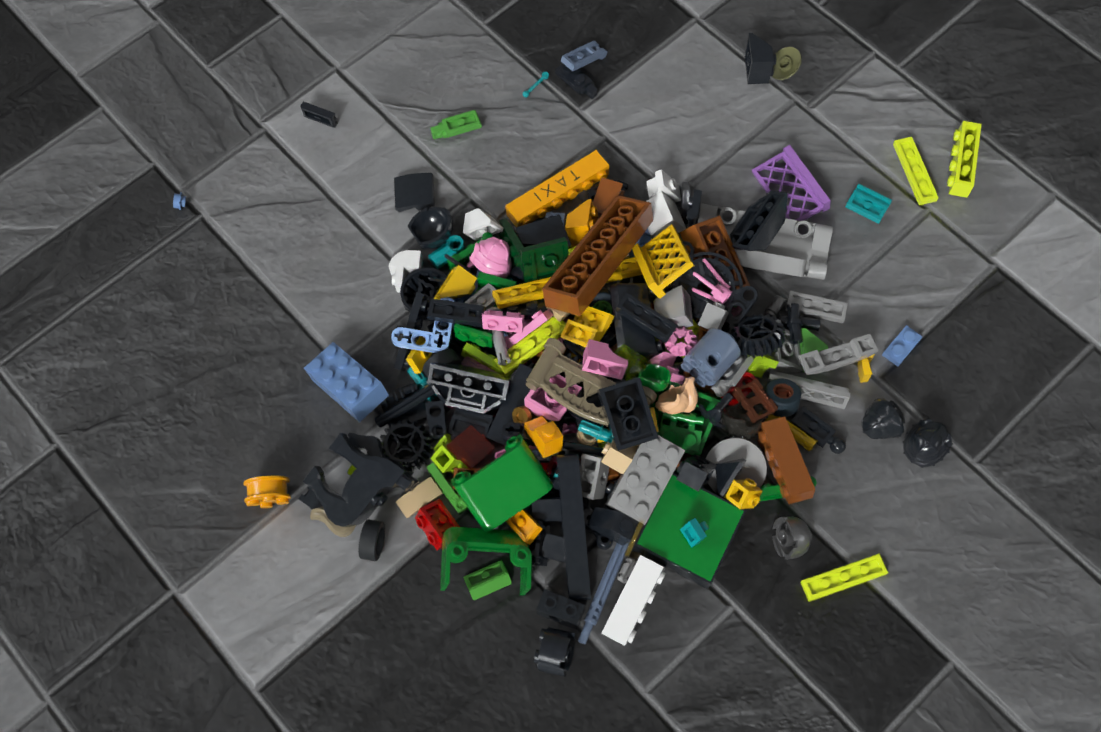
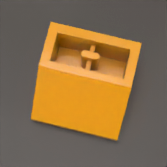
(581, 221)

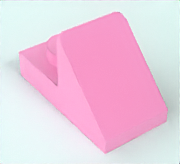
(667, 360)

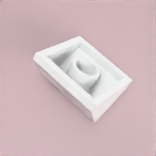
(664, 214)

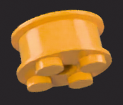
(267, 491)

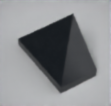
(726, 473)

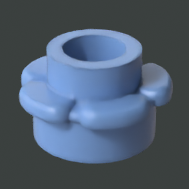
(179, 201)

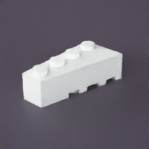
(633, 600)

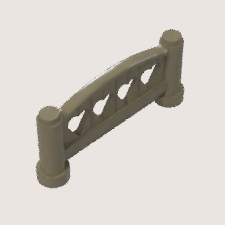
(553, 363)

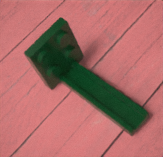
(537, 260)

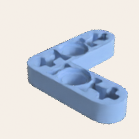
(431, 337)

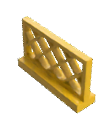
(650, 266)

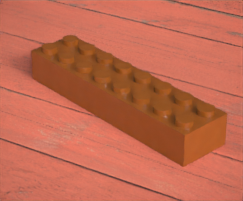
(597, 255)

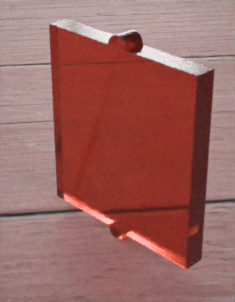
(470, 447)

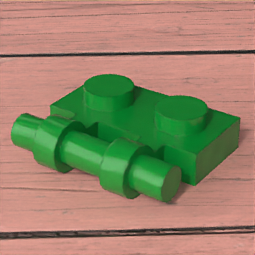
(684, 437)

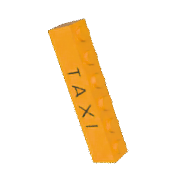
(557, 189)

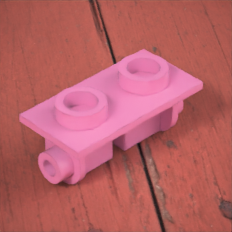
(496, 321)

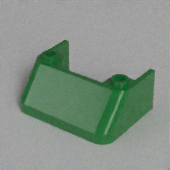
(459, 540)

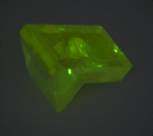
(635, 361)

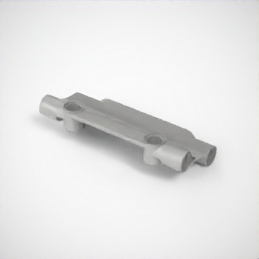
(789, 250)

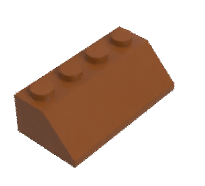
(713, 237)

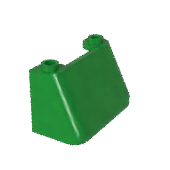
(503, 485)

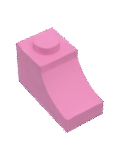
(602, 361)

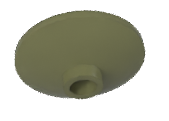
(787, 63)

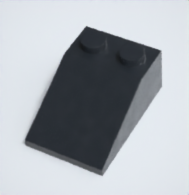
(627, 413)

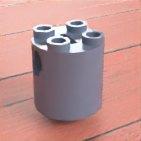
(711, 357)

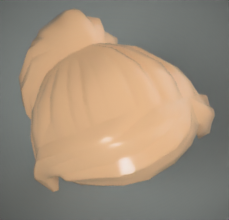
(678, 398)

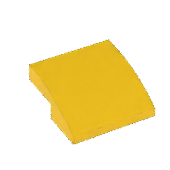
(589, 325)

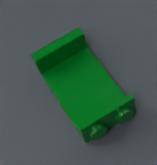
(479, 335)

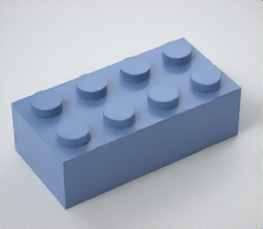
(346, 381)

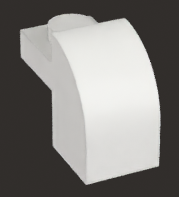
(403, 264)

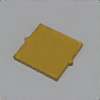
(632, 542)

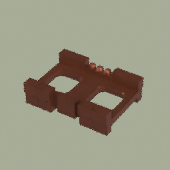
(759, 398)

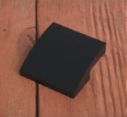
(414, 191)

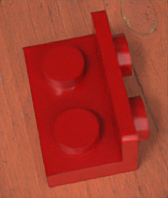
(434, 521)

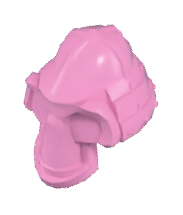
(492, 257)

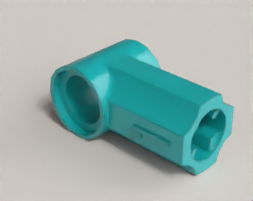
(437, 257)

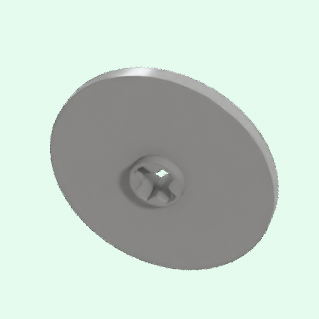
(734, 449)

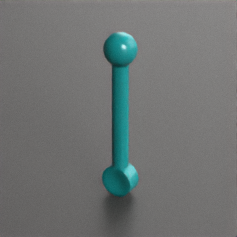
(545, 75)

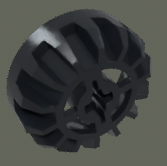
(418, 282)

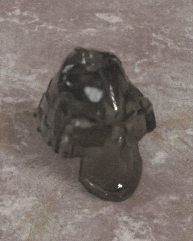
(739, 424)

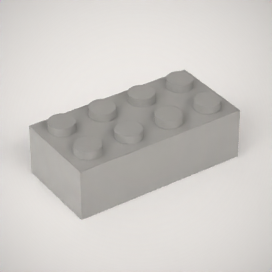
(645, 479)

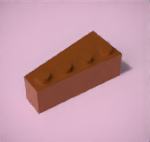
(785, 460)

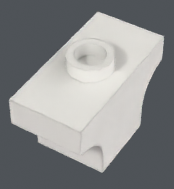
(663, 183)

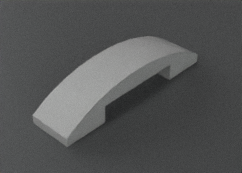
(838, 356)

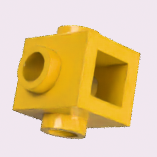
(744, 493)

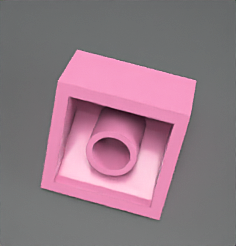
(544, 405)

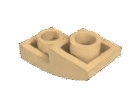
(422, 495)

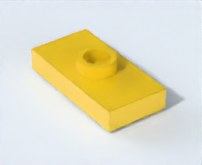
(418, 358)

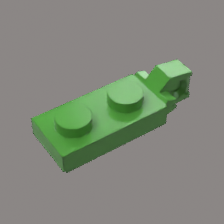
(456, 125)
(447, 488)

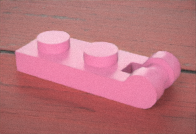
(538, 319)

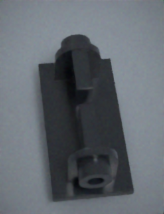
(535, 546)

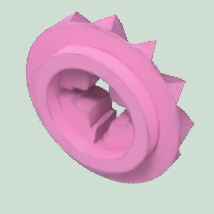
(681, 348)

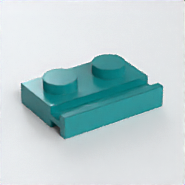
(868, 203)

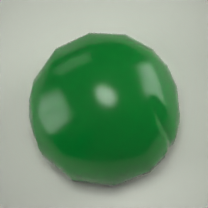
(655, 377)

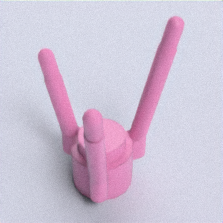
(720, 292)

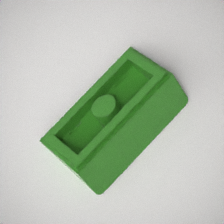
(487, 580)

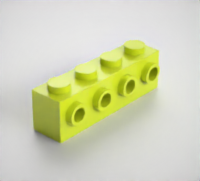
(964, 159)

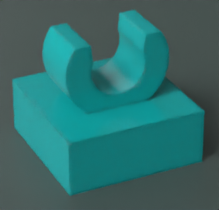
(694, 532)

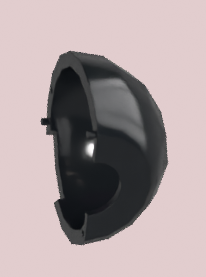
(431, 227)

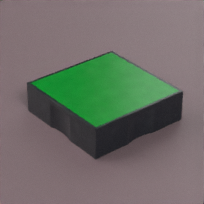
(666, 545)

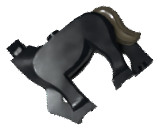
(364, 489)

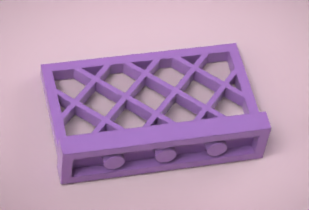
(802, 175)

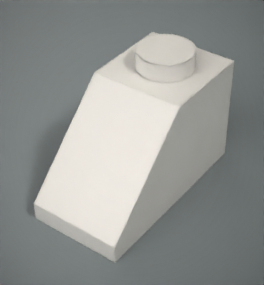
(478, 223)

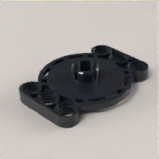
(699, 302)

